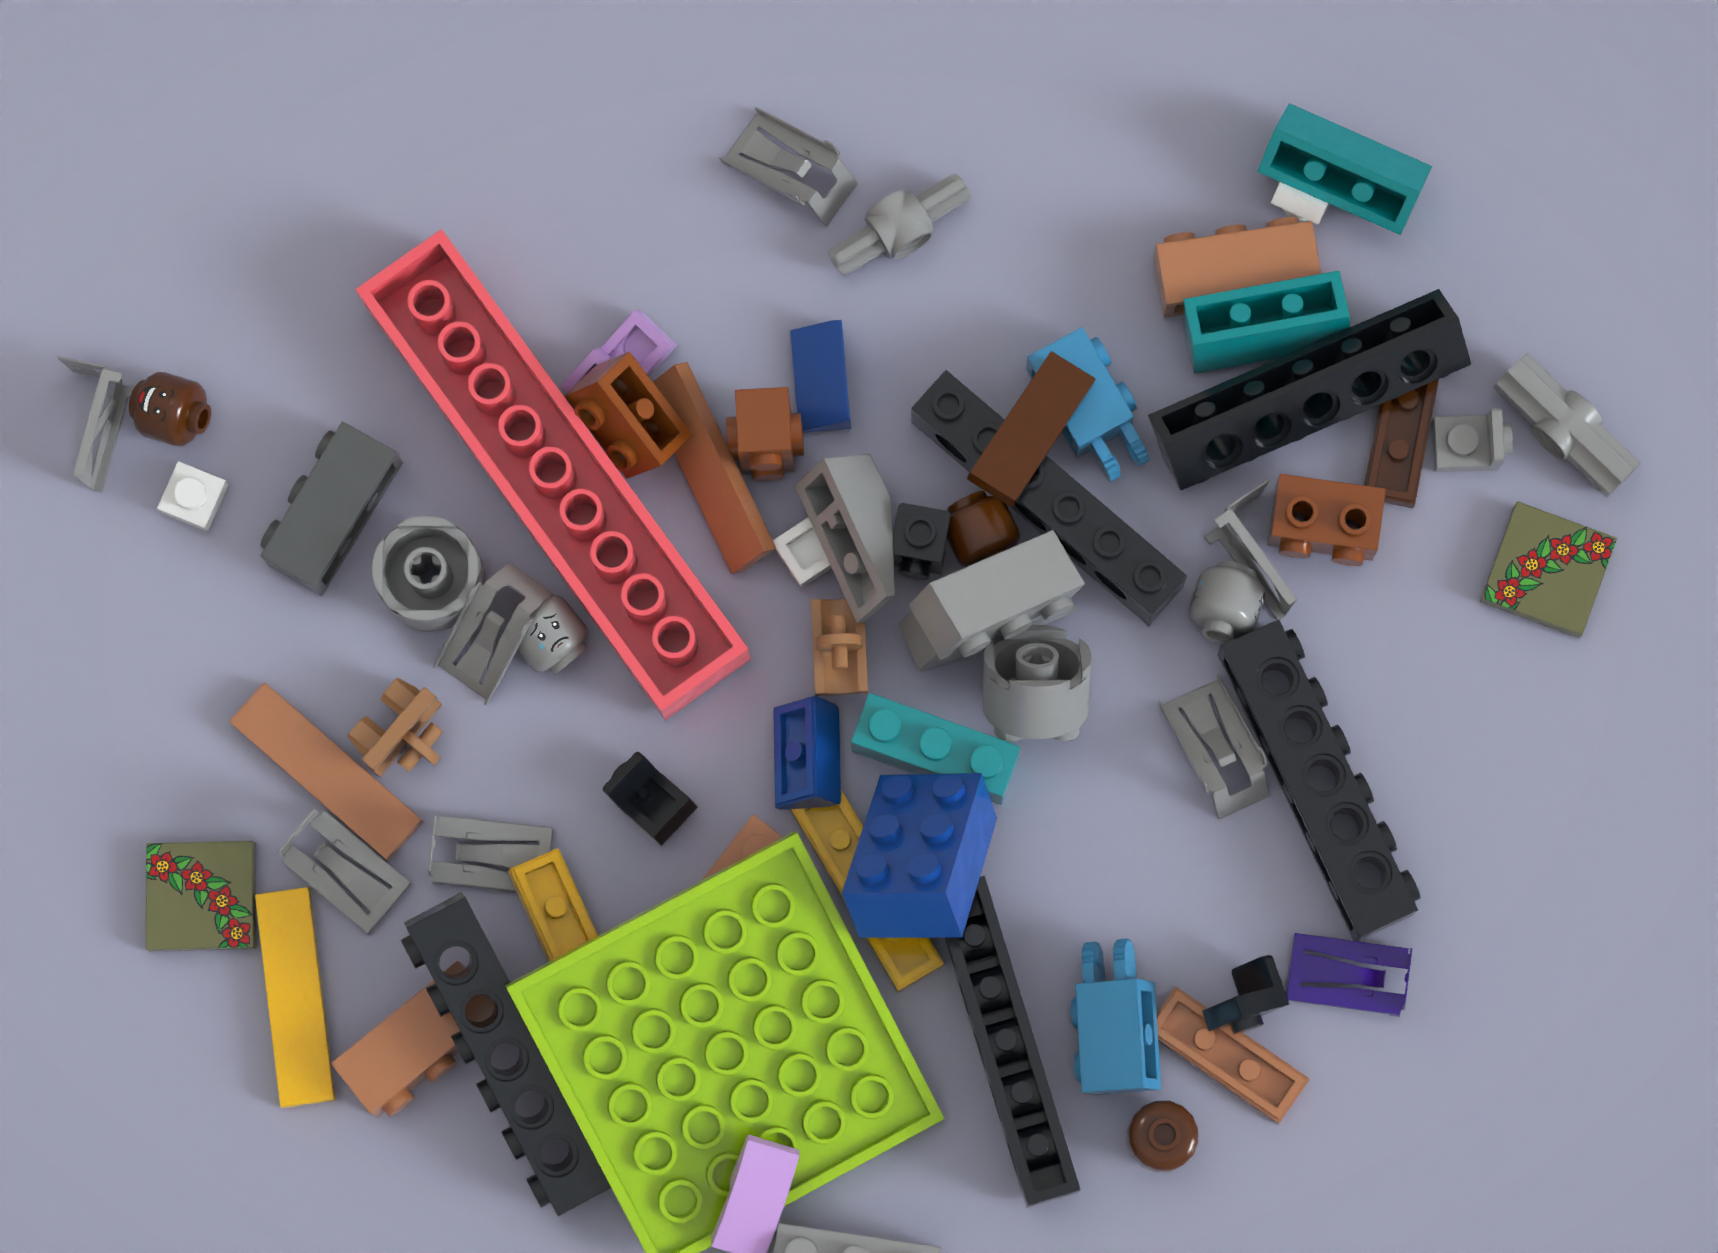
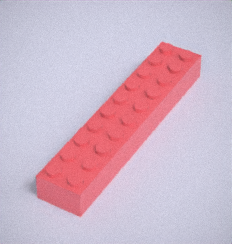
(554, 475)

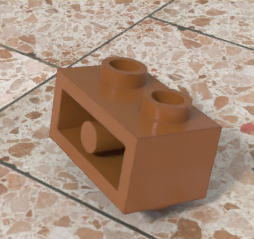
(628, 415)
(765, 433)
(1326, 510)

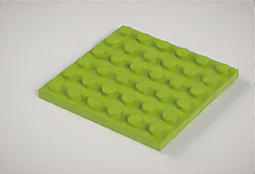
(718, 1024)

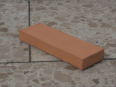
(1227, 1058)

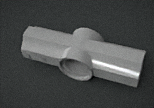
(1566, 425)

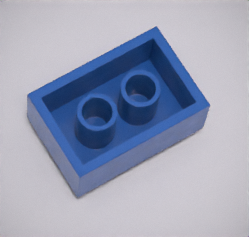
(920, 856)

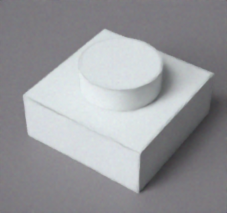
(1299, 204)
(193, 496)
(802, 553)

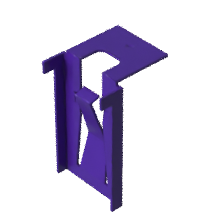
(1319, 969)

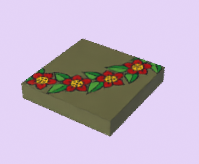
(1548, 569)
(200, 896)

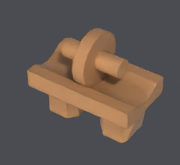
(838, 649)
(413, 711)

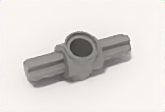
(899, 224)

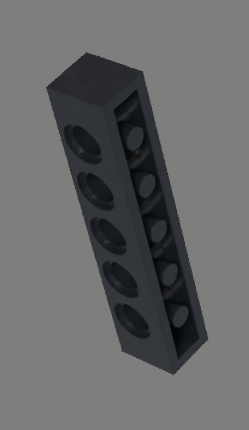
(1310, 389)
(1056, 502)
(1361, 908)
(455, 924)
(1011, 1056)

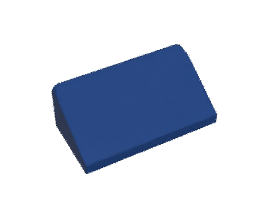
(821, 377)
(807, 754)

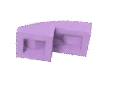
(636, 334)
(755, 1196)

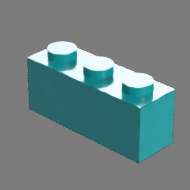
(1344, 168)
(1263, 320)
(932, 745)

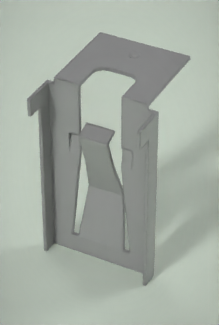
(759, 147)
(109, 419)
(1249, 551)
(475, 660)
(1202, 717)
(496, 854)
(369, 891)

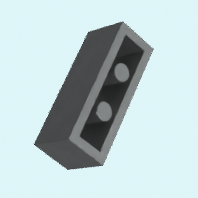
(330, 507)

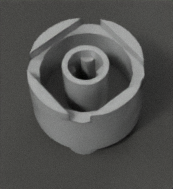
(408, 553)
(1037, 685)

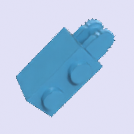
(1105, 409)
(1115, 1025)

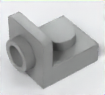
(1471, 442)

